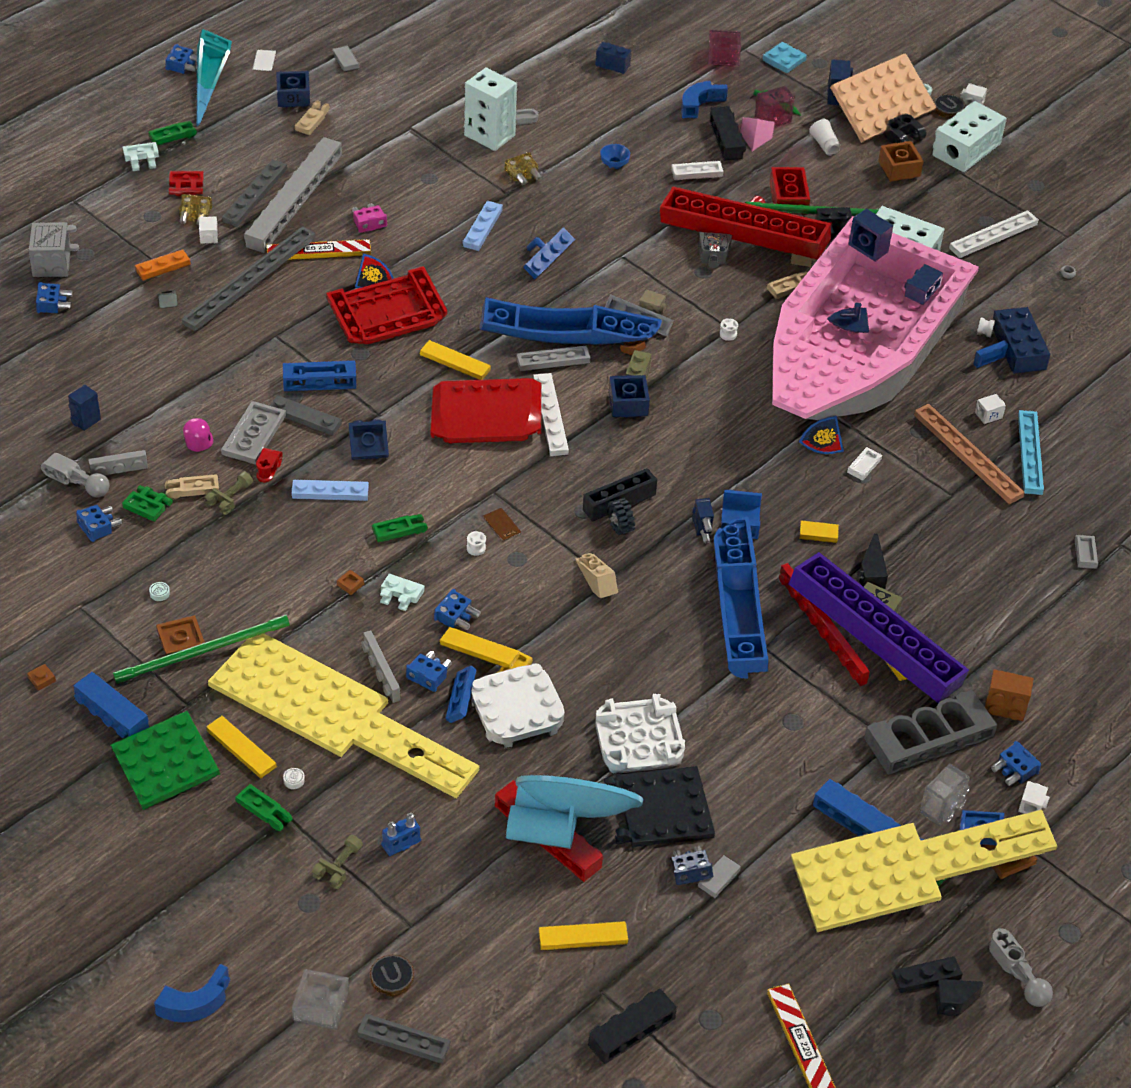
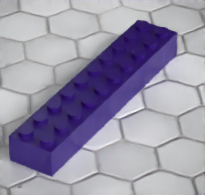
(878, 627)

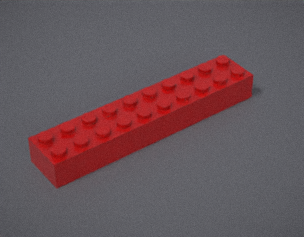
(746, 222)

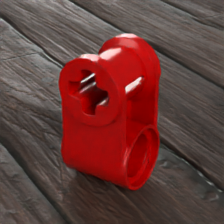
(268, 464)

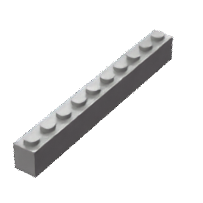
(293, 195)

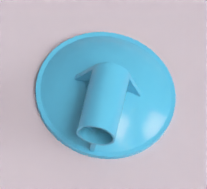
(550, 805)

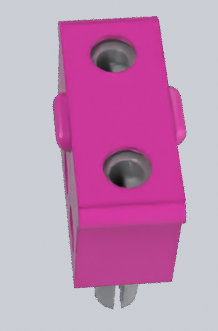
(369, 218)

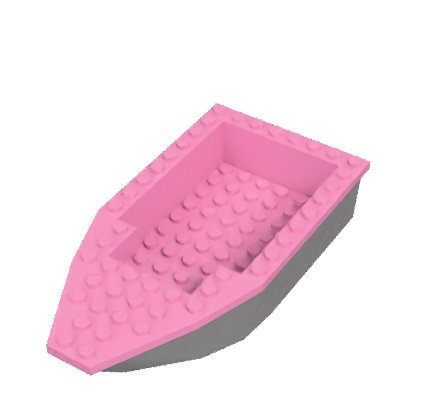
(842, 372)

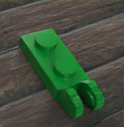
(172, 132)
(399, 527)
(263, 807)

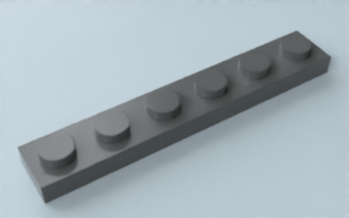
(254, 193)

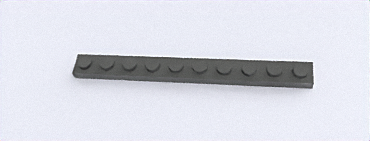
(248, 279)

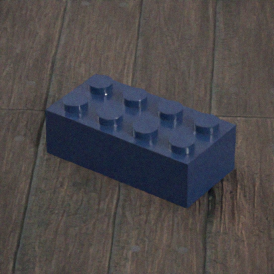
(1025, 344)

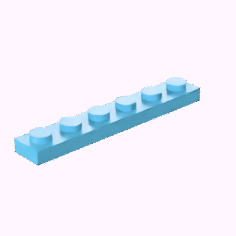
(1030, 452)

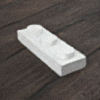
(697, 170)

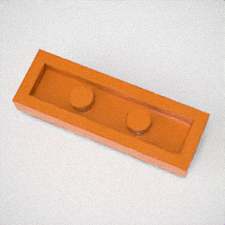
(162, 264)

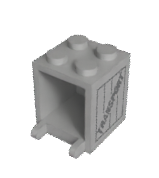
(51, 249)

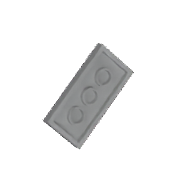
(253, 432)

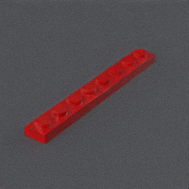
(827, 630)

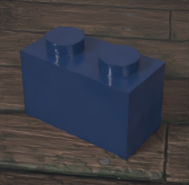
(613, 57)
(923, 284)
(84, 407)

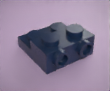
(368, 439)

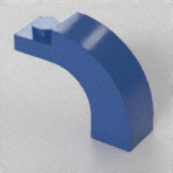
(699, 94)
(195, 1005)

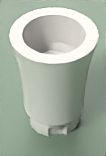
(824, 135)

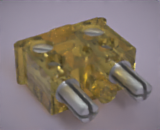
(522, 167)
(194, 207)

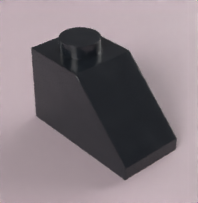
(956, 995)

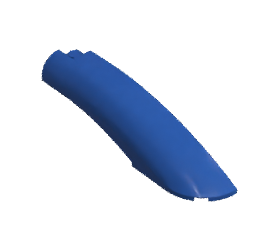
(740, 599)

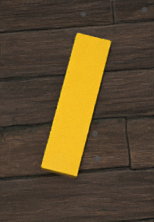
(455, 360)
(479, 647)
(241, 747)
(583, 935)

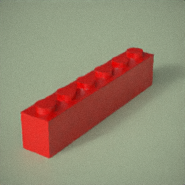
(581, 859)

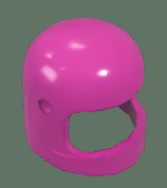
(196, 435)

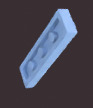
(482, 225)
(330, 490)

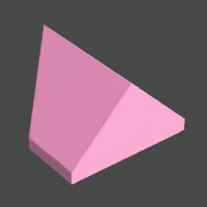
(756, 131)

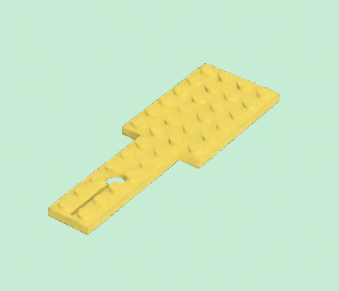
(898, 871)

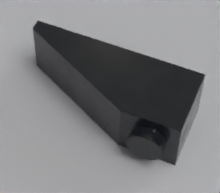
(873, 565)

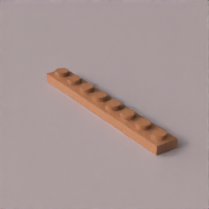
(969, 454)

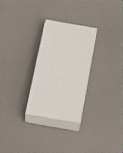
(864, 463)

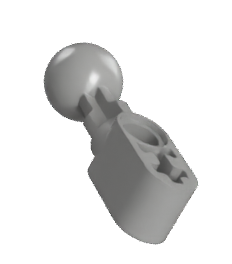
(67, 470)
(1011, 958)

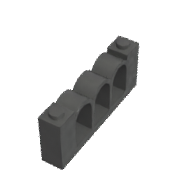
(964, 706)

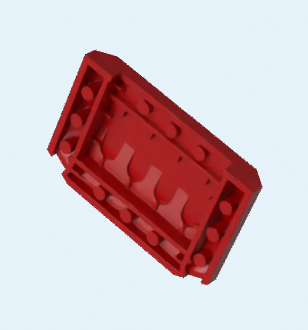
(388, 308)
(486, 410)

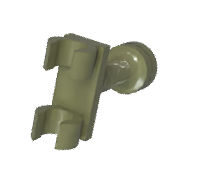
(227, 503)
(352, 844)

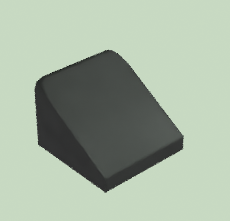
(167, 298)

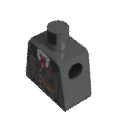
(714, 248)

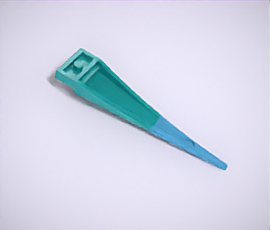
(211, 57)

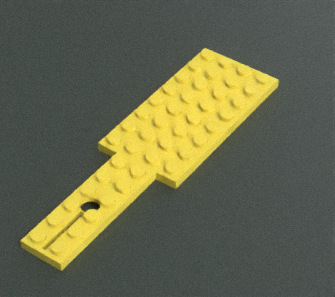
(332, 711)

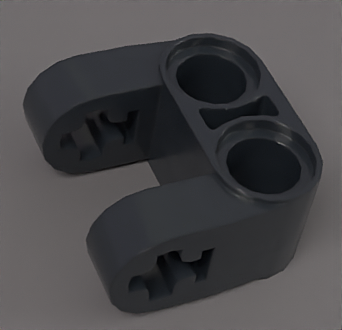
(904, 125)

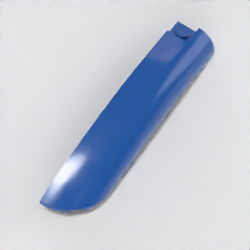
(566, 325)

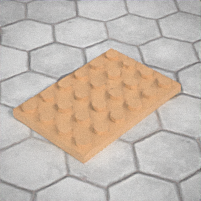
(881, 95)

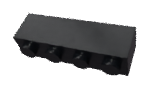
(727, 133)
(632, 488)
(632, 1025)

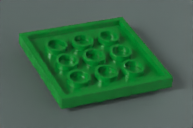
(165, 760)

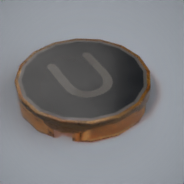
(948, 105)
(392, 975)

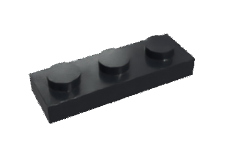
(926, 974)

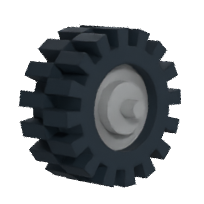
(621, 516)

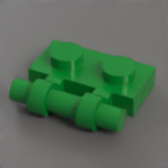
(143, 505)

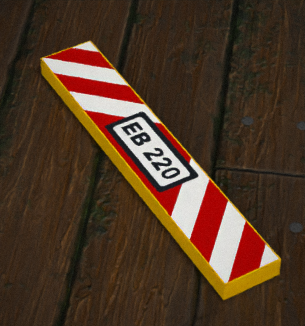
(331, 249)
(800, 1037)

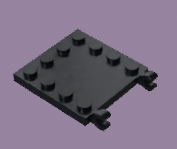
(671, 808)

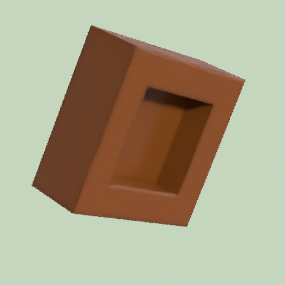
(629, 347)
(350, 582)
(41, 677)

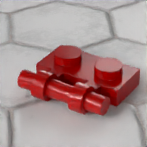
(186, 179)

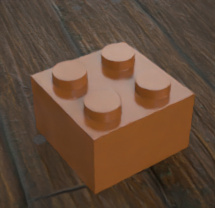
(900, 161)
(1008, 695)

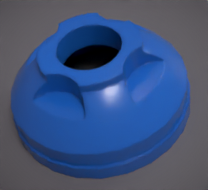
(615, 152)

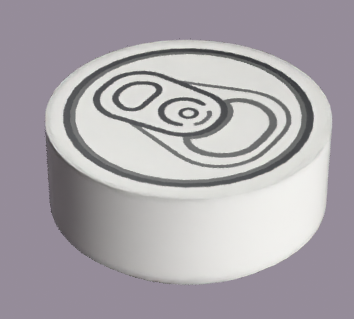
(293, 778)

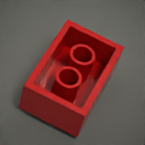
(789, 186)

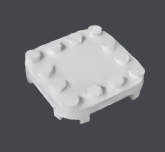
(517, 704)
(639, 735)

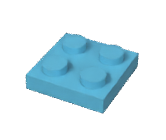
(784, 57)

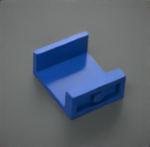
(742, 504)

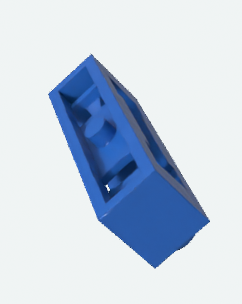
(319, 375)

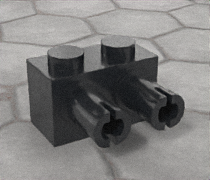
(836, 216)

